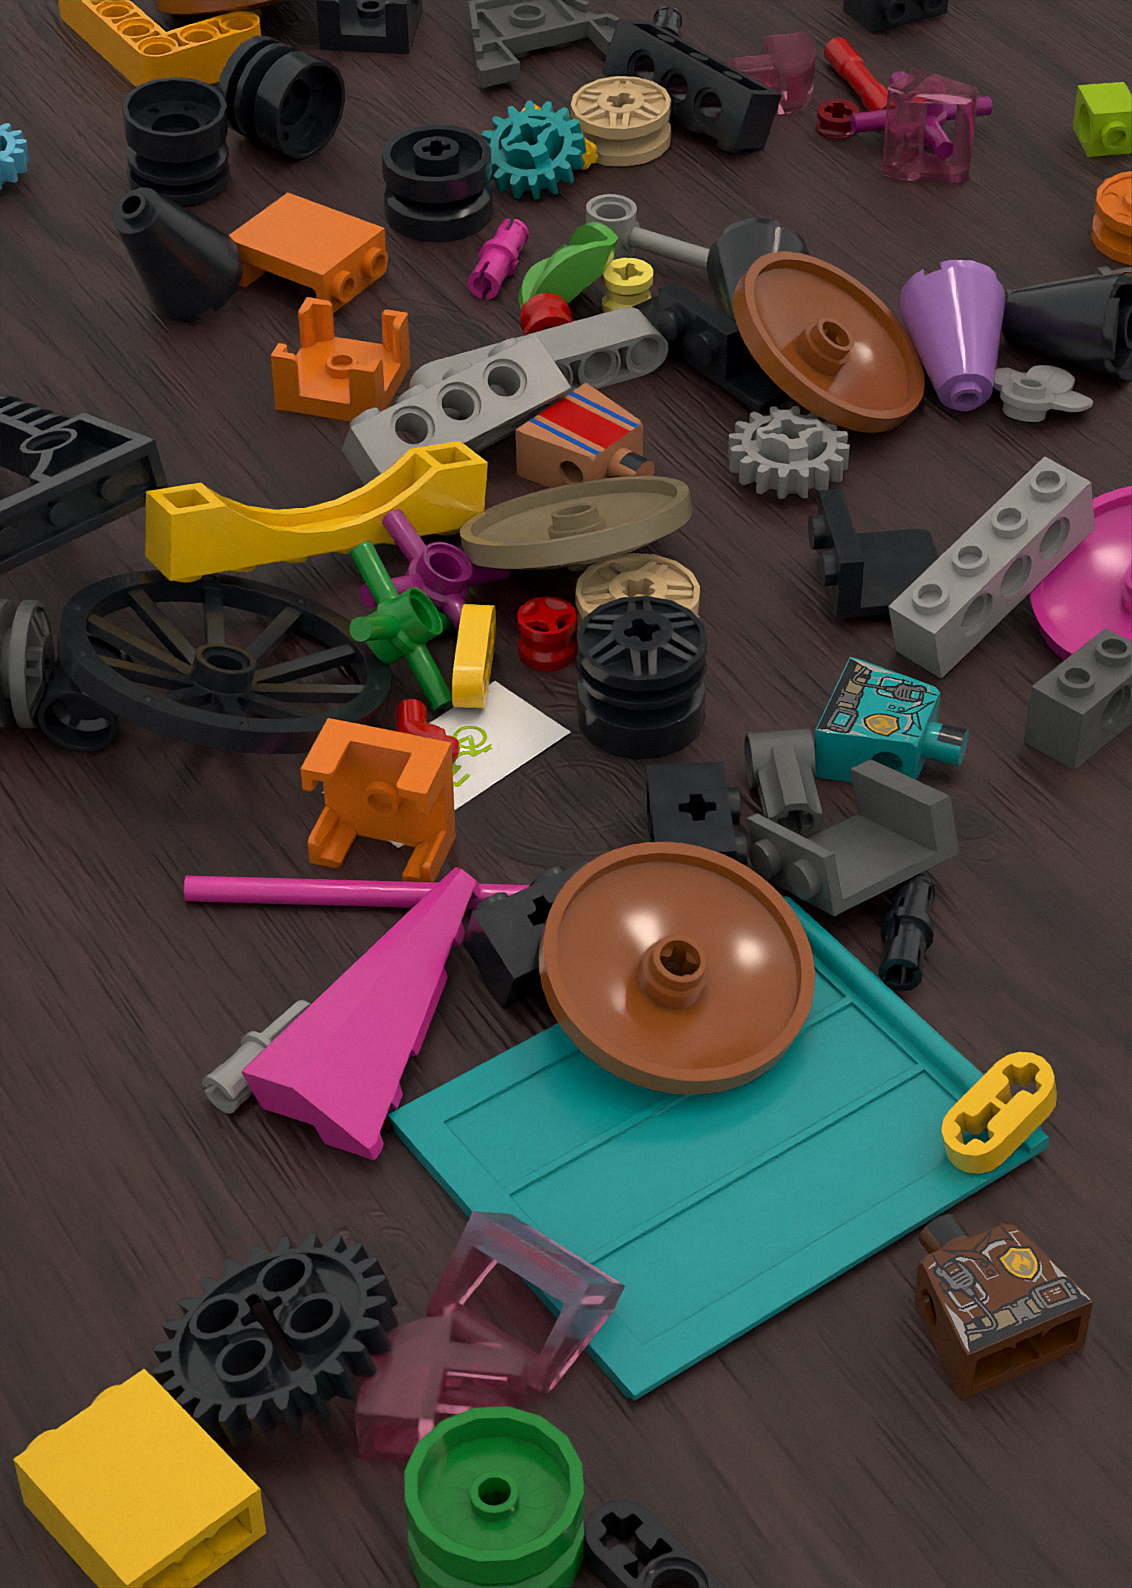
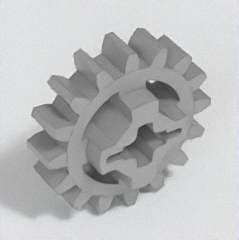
(788, 452)

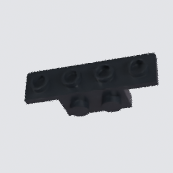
(710, 345)

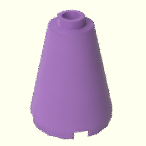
(956, 329)

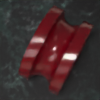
(835, 118)

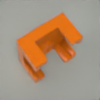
(338, 374)
(381, 789)

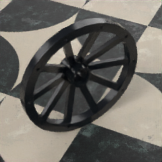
(218, 680)

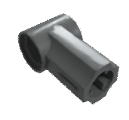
(784, 773)

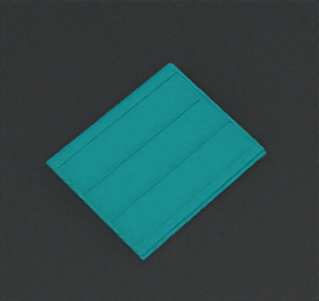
(722, 1197)

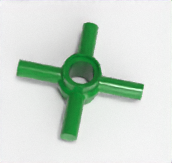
(401, 625)

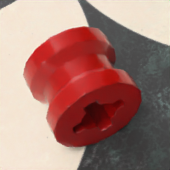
(544, 312)
(547, 633)

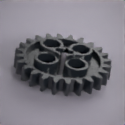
(327, 1307)

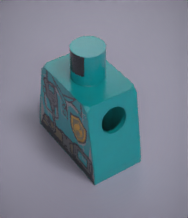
(883, 720)

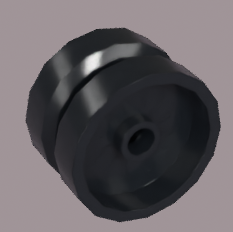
(437, 183)

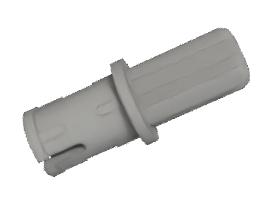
(226, 1084)

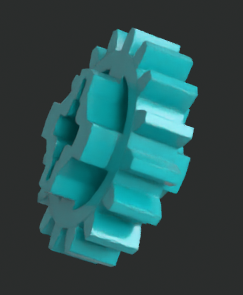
(535, 149)

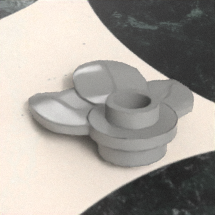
(1040, 389)

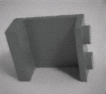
(893, 837)

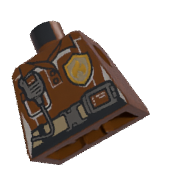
(995, 1304)

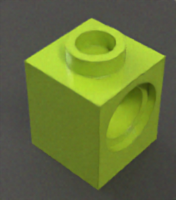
(1104, 119)

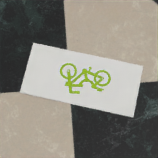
(495, 740)

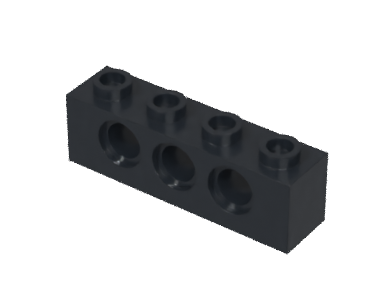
(702, 88)

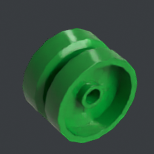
(495, 1503)

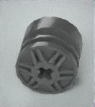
(25, 661)

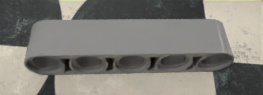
(587, 351)

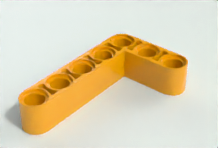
(148, 52)

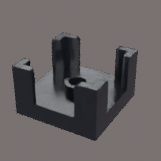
(368, 25)

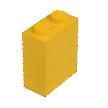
(140, 1491)

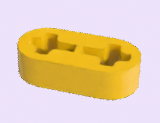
(474, 656)
(1006, 1118)

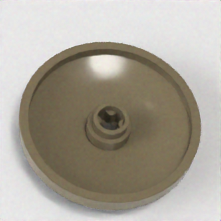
(576, 523)

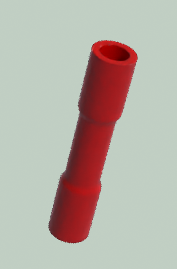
(853, 70)

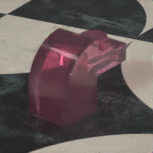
(785, 66)
(428, 1378)

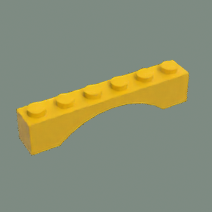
(203, 533)

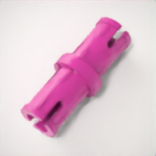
(498, 258)

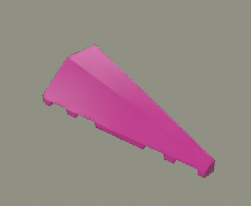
(350, 1046)

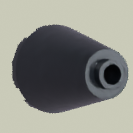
(738, 249)
(177, 255)
(1076, 323)

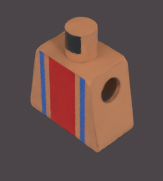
(581, 441)

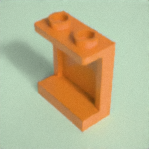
(312, 247)

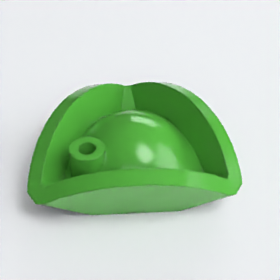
(572, 266)

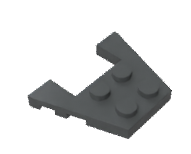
(515, 27)

